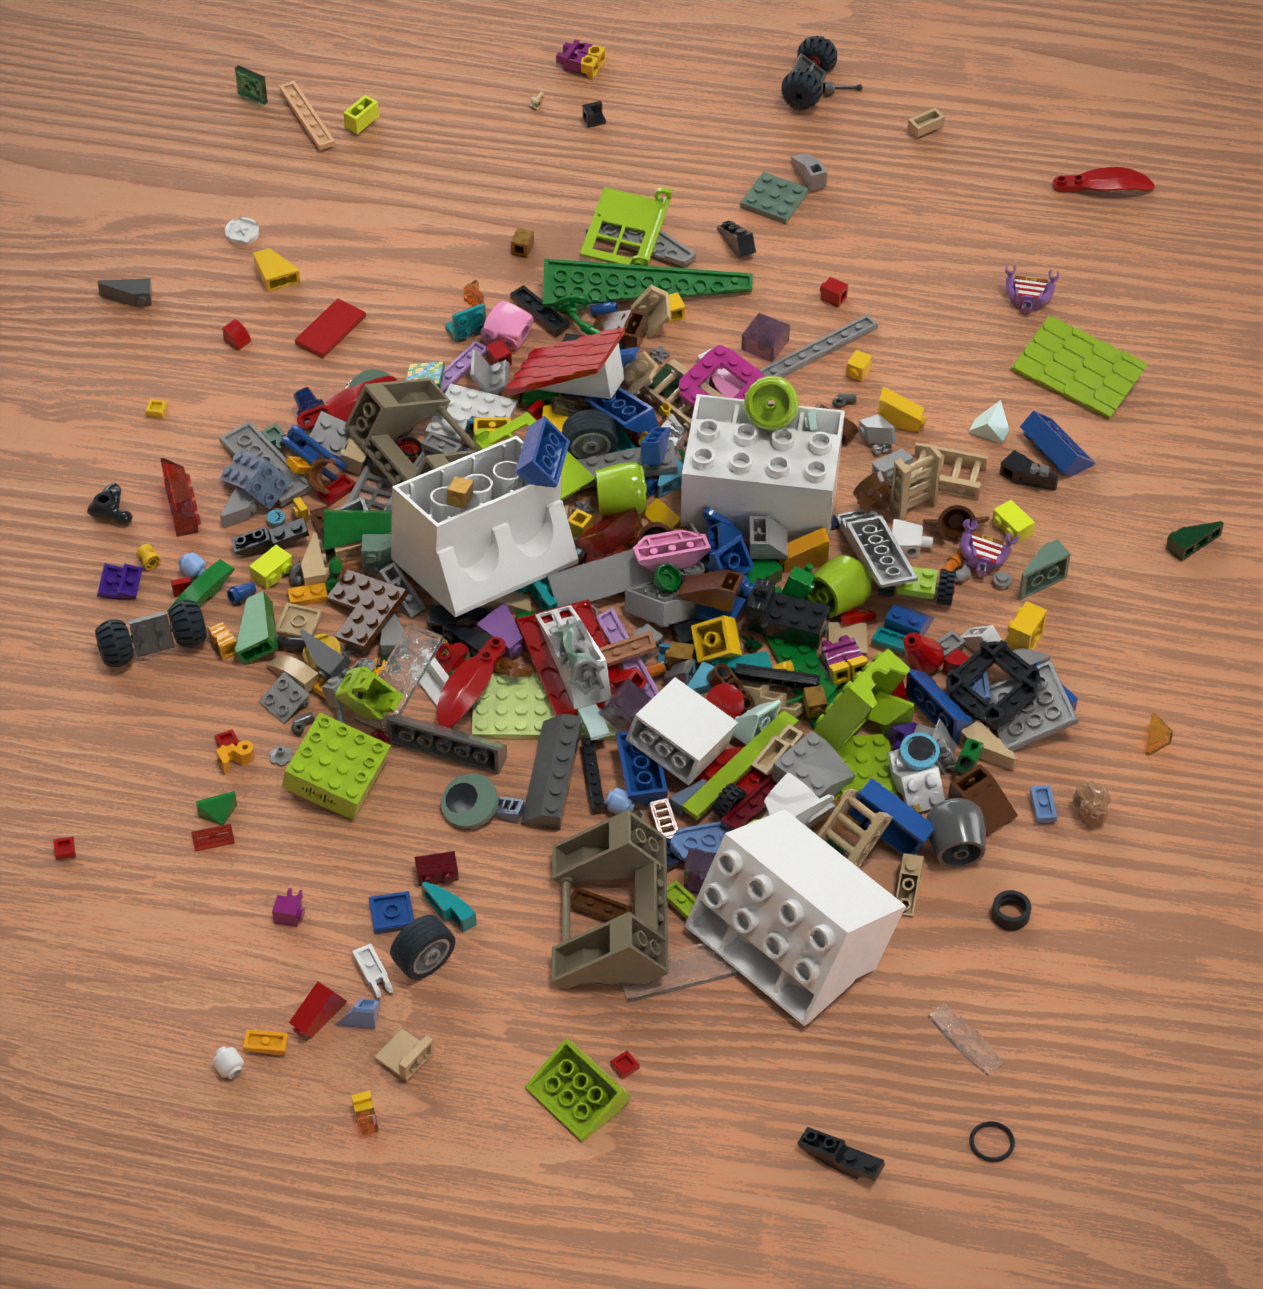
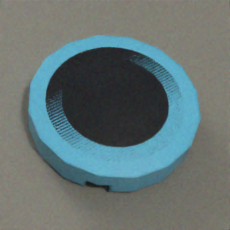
(919, 751)

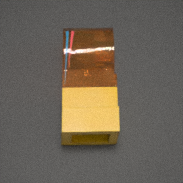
(365, 1112)

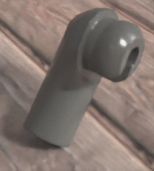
(841, 399)
(295, 579)
(299, 722)

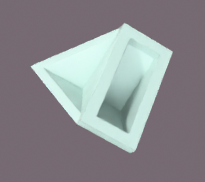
(991, 424)

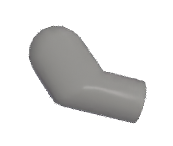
(963, 573)

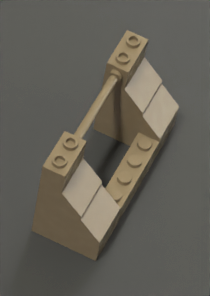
(394, 408)
(628, 946)

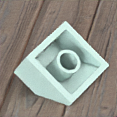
(755, 720)

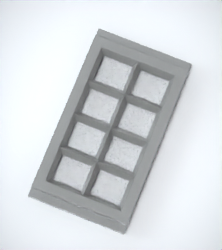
(373, 487)

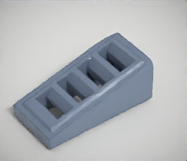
(681, 797)
(512, 803)

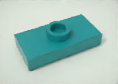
(889, 639)

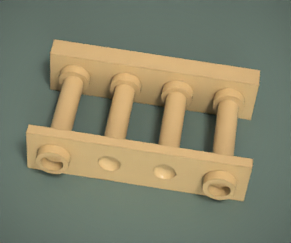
(677, 371)
(901, 482)
(954, 485)
(867, 838)

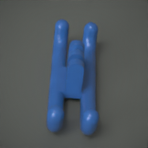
(312, 451)

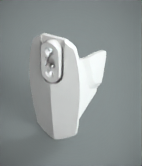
(799, 801)

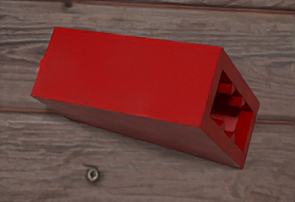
(316, 1010)

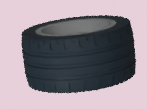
(590, 433)
(422, 947)

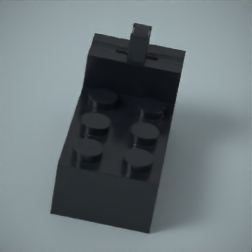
(785, 615)

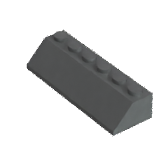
(446, 743)
(552, 771)

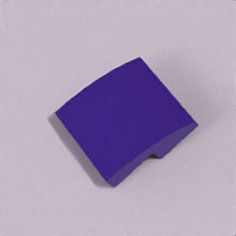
(119, 582)

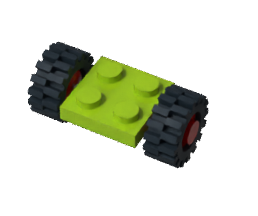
(926, 586)

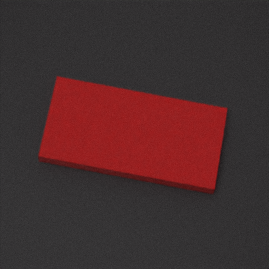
(330, 328)

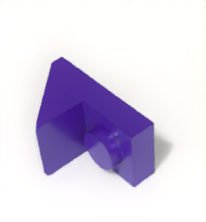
(898, 733)

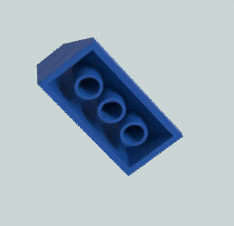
(626, 410)
(1055, 444)
(542, 454)
(936, 703)
(642, 774)

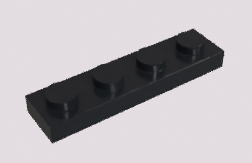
(545, 315)

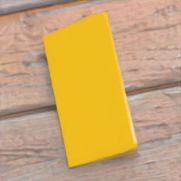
(660, 512)

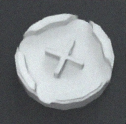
(242, 231)

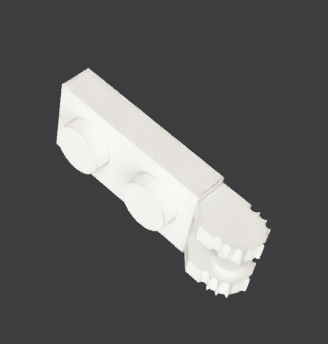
(372, 969)

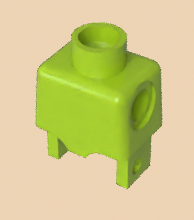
(374, 694)

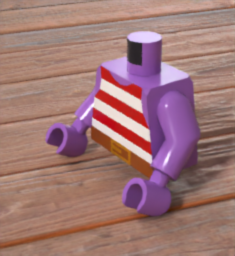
(1029, 292)
(983, 551)

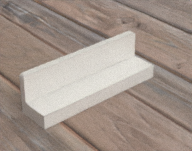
(434, 681)

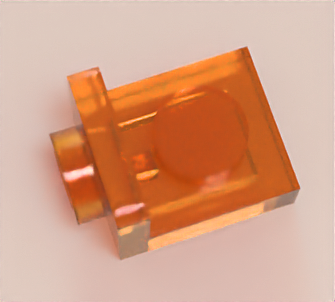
(472, 294)

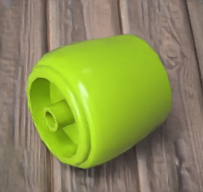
(784, 407)
(621, 488)
(841, 585)

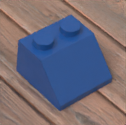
(732, 557)
(907, 620)

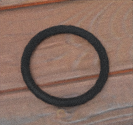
(992, 1123)

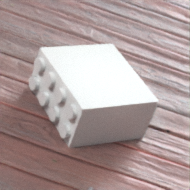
(681, 731)

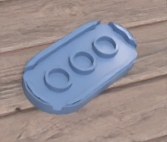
(702, 837)

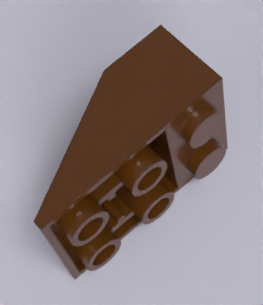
(634, 322)
(713, 589)
(984, 791)

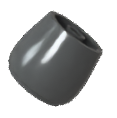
(957, 832)

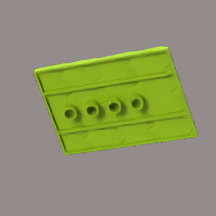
(1079, 366)

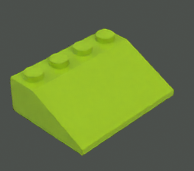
(577, 1090)

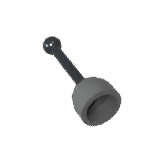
(829, 88)

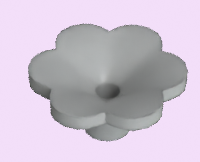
(281, 755)

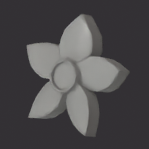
(659, 354)
(584, 506)

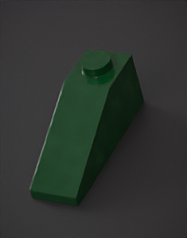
(1192, 538)

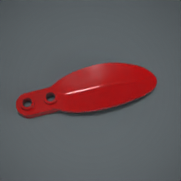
(1104, 180)
(338, 405)
(468, 683)

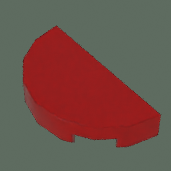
(855, 616)

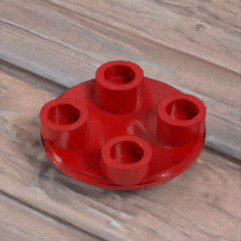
(727, 699)

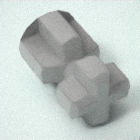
(883, 447)
(1043, 470)

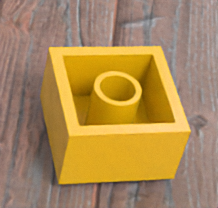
(1026, 627)
(716, 639)

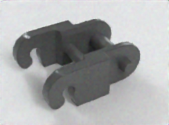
(352, 649)

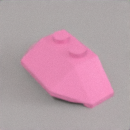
(675, 547)

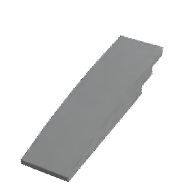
(876, 547)
(599, 579)

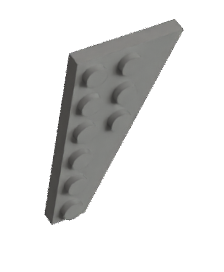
(665, 248)

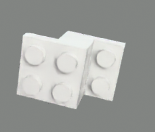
(916, 786)

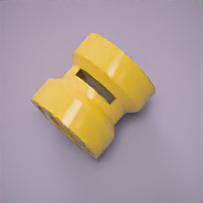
(148, 556)

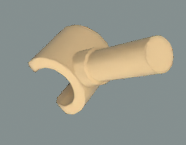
(536, 102)

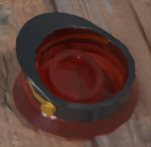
(410, 447)

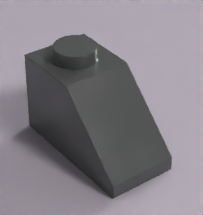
(682, 671)

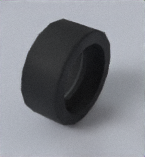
(1014, 897)

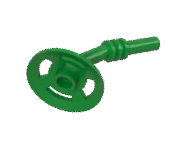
(571, 309)

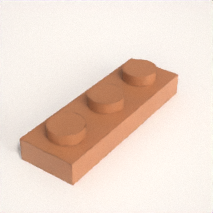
(629, 648)

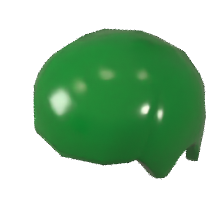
(667, 578)

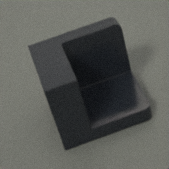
(593, 114)

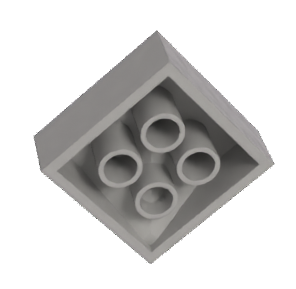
(659, 606)
(815, 765)

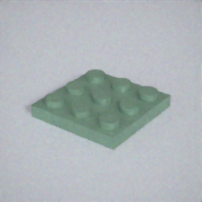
(774, 197)

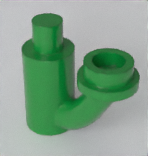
(335, 567)

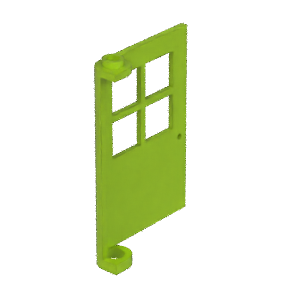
(627, 212)
(573, 473)

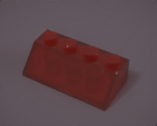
(180, 498)
(610, 533)

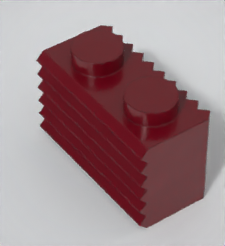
(436, 868)

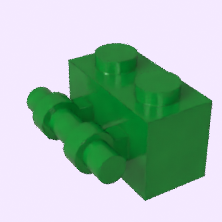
(800, 582)

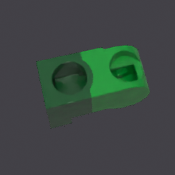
(969, 756)

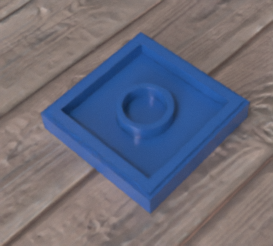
(391, 912)

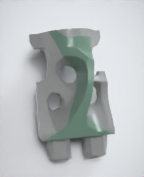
(578, 654)

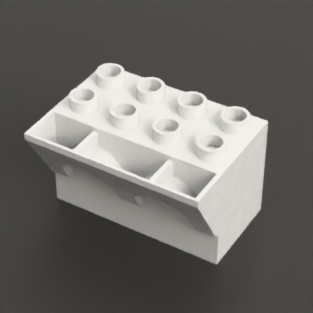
(760, 471)
(491, 547)
(792, 914)

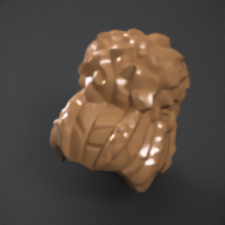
(1092, 803)

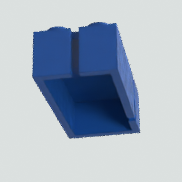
(906, 830)

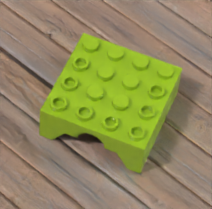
(857, 701)
(336, 764)

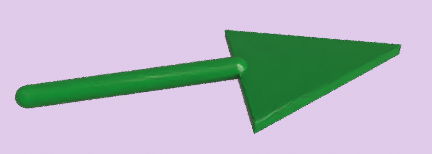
(828, 686)

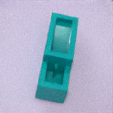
(449, 906)

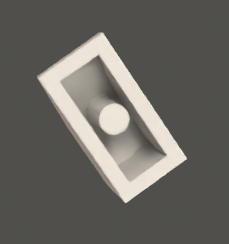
(977, 635)

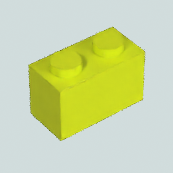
(361, 114)
(1013, 520)
(271, 567)

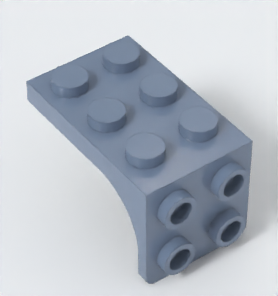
(256, 478)

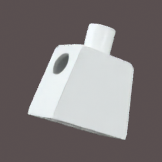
(910, 538)

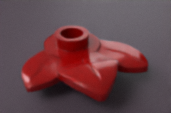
(454, 658)

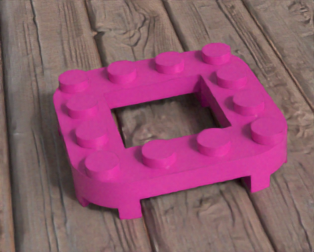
(715, 359)

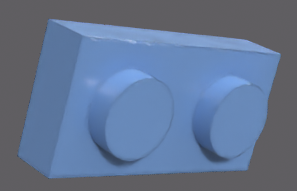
(1043, 804)

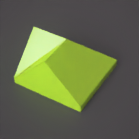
(891, 711)

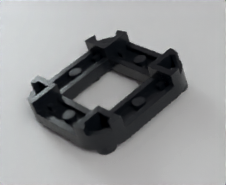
(994, 714)

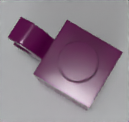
(288, 909)

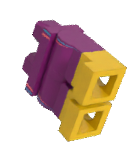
(582, 58)
(842, 658)

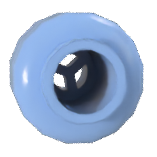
(192, 565)
(618, 801)

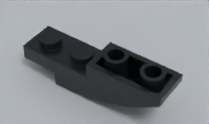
(262, 539)
(837, 1155)

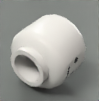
(228, 1062)

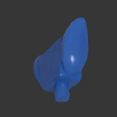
(720, 530)

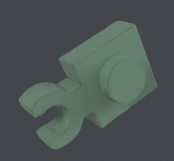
(274, 435)

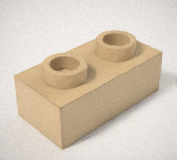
(926, 122)

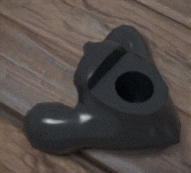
(106, 506)

